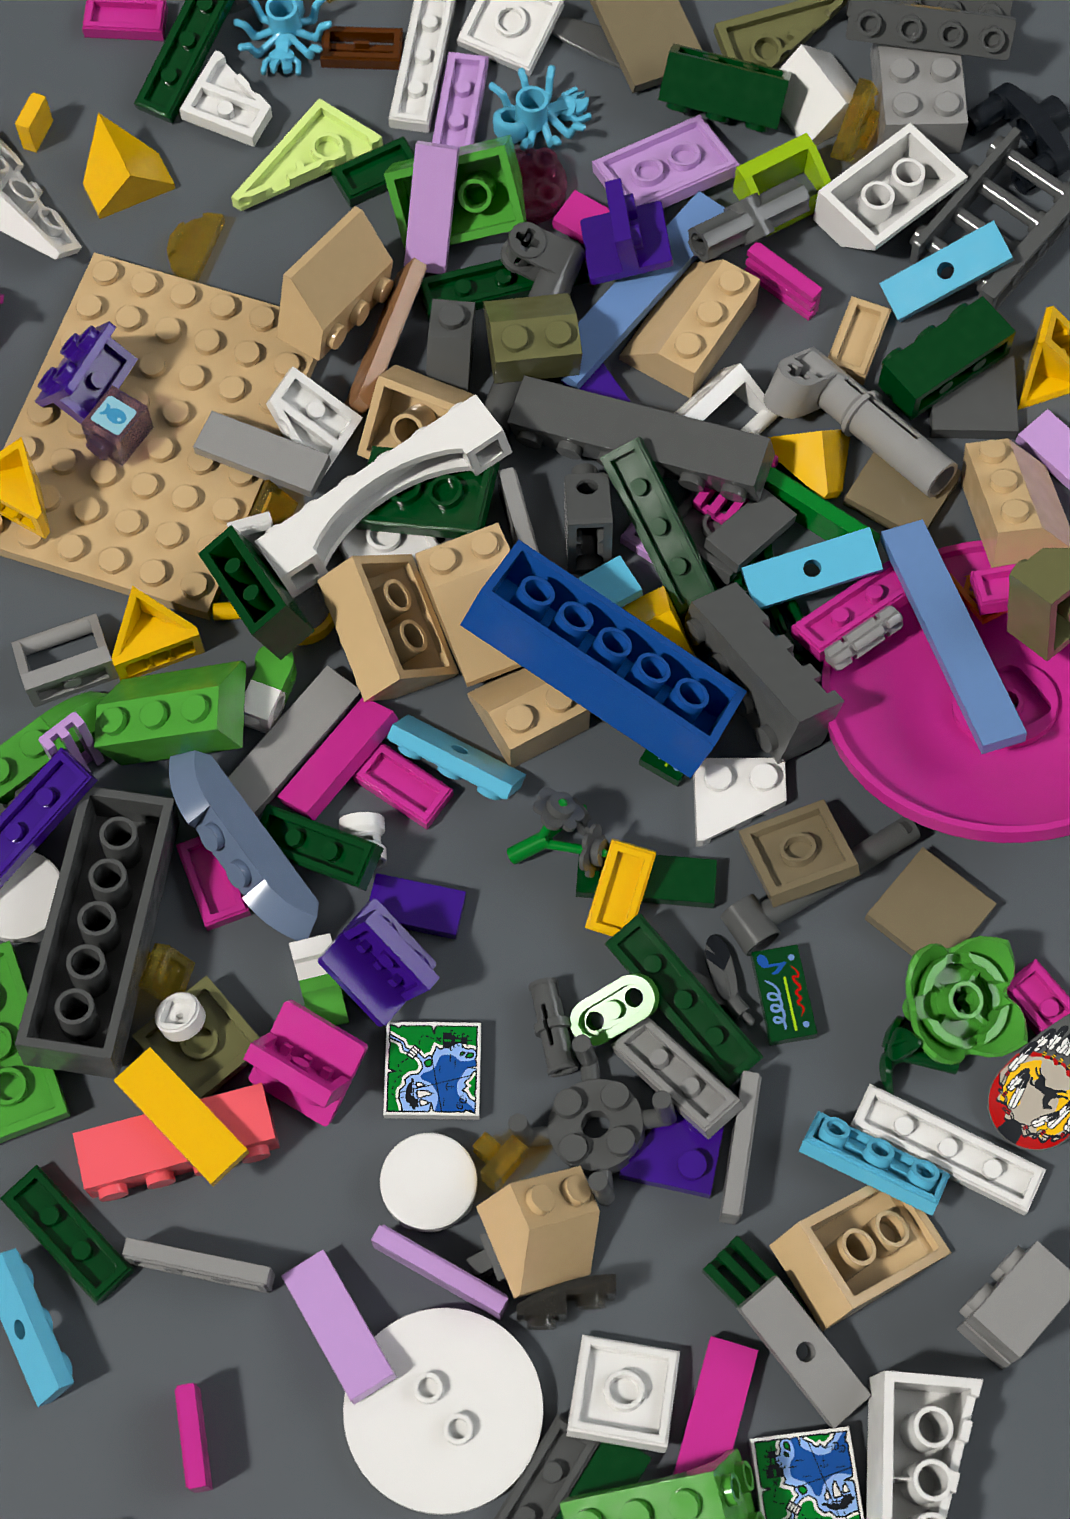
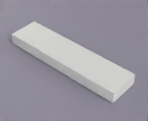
(421, 65)
(950, 1148)

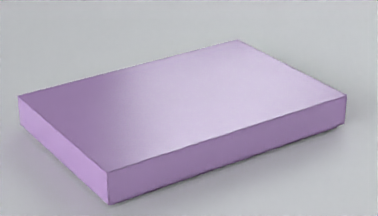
(669, 164)

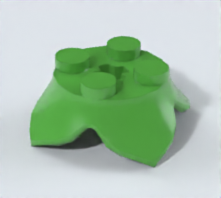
(980, 974)

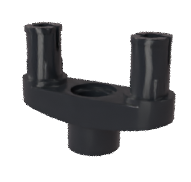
(1039, 123)

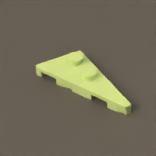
(309, 150)

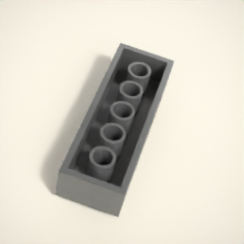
(98, 933)

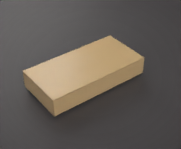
(859, 337)

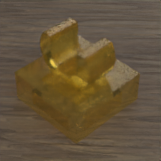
(166, 972)
(499, 1160)

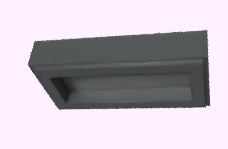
(750, 531)

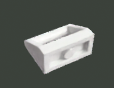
(728, 381)

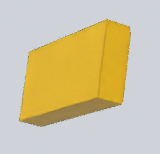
(620, 887)

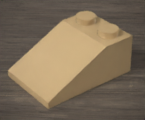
(453, 578)
(856, 1252)

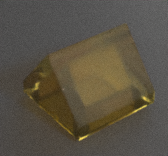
(275, 501)

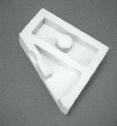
(226, 103)
(311, 414)
(735, 792)

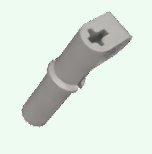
(814, 382)

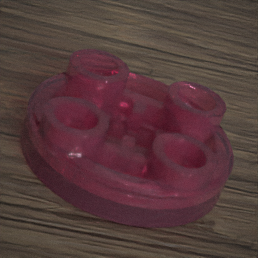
(542, 182)

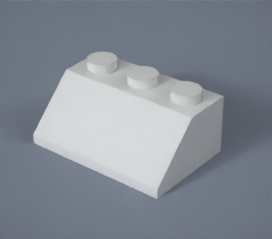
(886, 191)

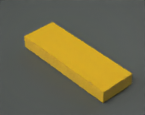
(181, 1116)

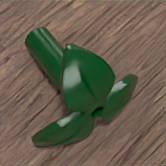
(904, 1046)

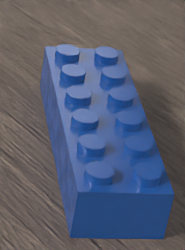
(604, 658)

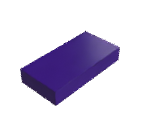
(421, 905)

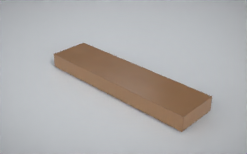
(386, 335)

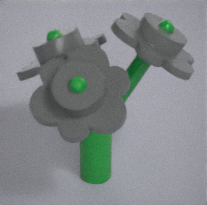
(565, 813)

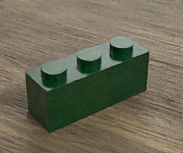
(724, 87)
(945, 357)
(256, 592)

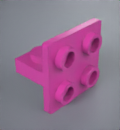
(306, 1062)

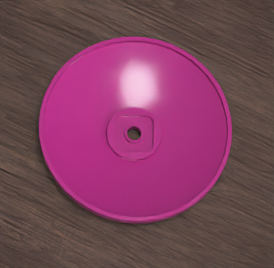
(916, 751)

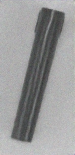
(554, 268)

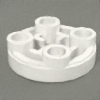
(27, 900)
(428, 1182)

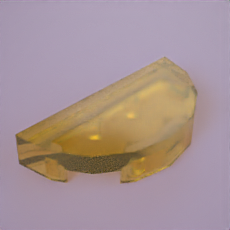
(858, 123)
(192, 245)

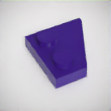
(676, 1159)

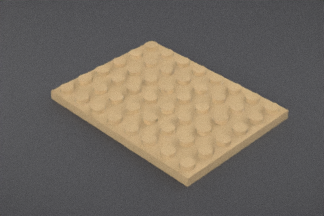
(166, 503)

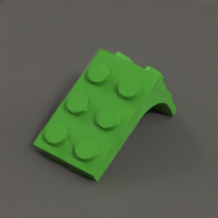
(707, 1492)

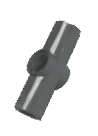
(748, 220)

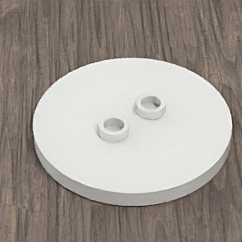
(453, 1419)

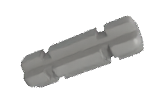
(863, 638)

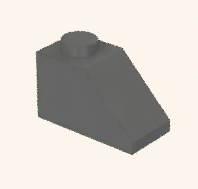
(451, 342)

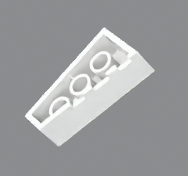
(916, 1442)

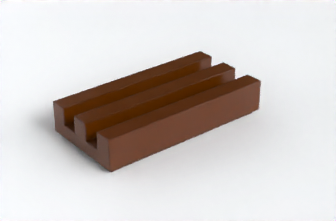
(362, 53)

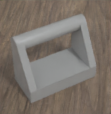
(70, 674)

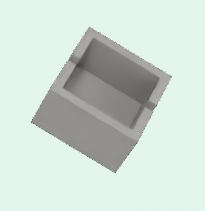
(1020, 1305)

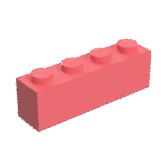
(139, 1154)

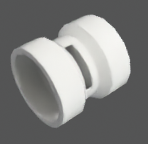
(365, 826)

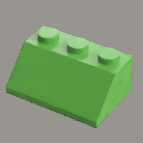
(486, 191)
(173, 714)

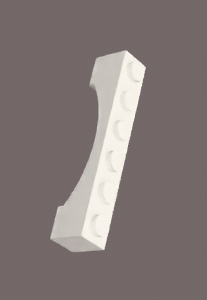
(456, 442)

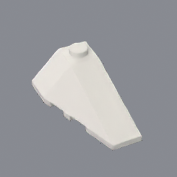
(25, 215)

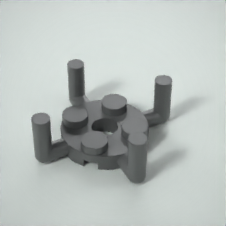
(593, 1099)

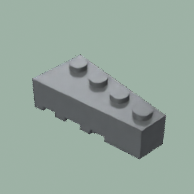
(782, 696)

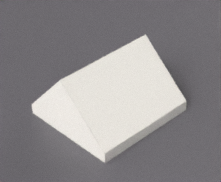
(816, 94)

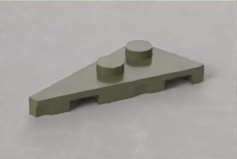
(776, 32)

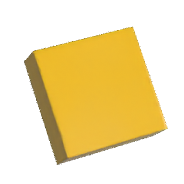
(34, 122)

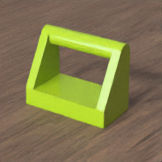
(779, 166)

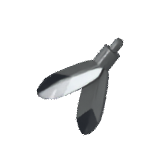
(723, 980)

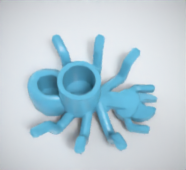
(284, 23)
(535, 110)

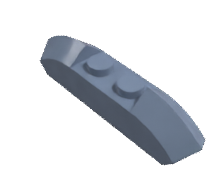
(242, 845)

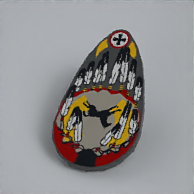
(1032, 1092)

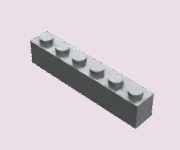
(680, 446)

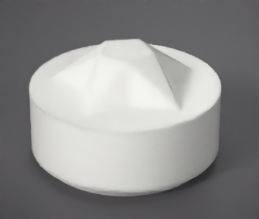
(180, 1016)

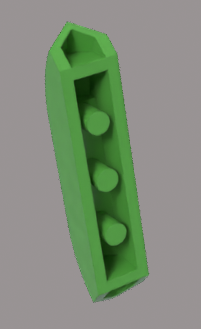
(23, 755)

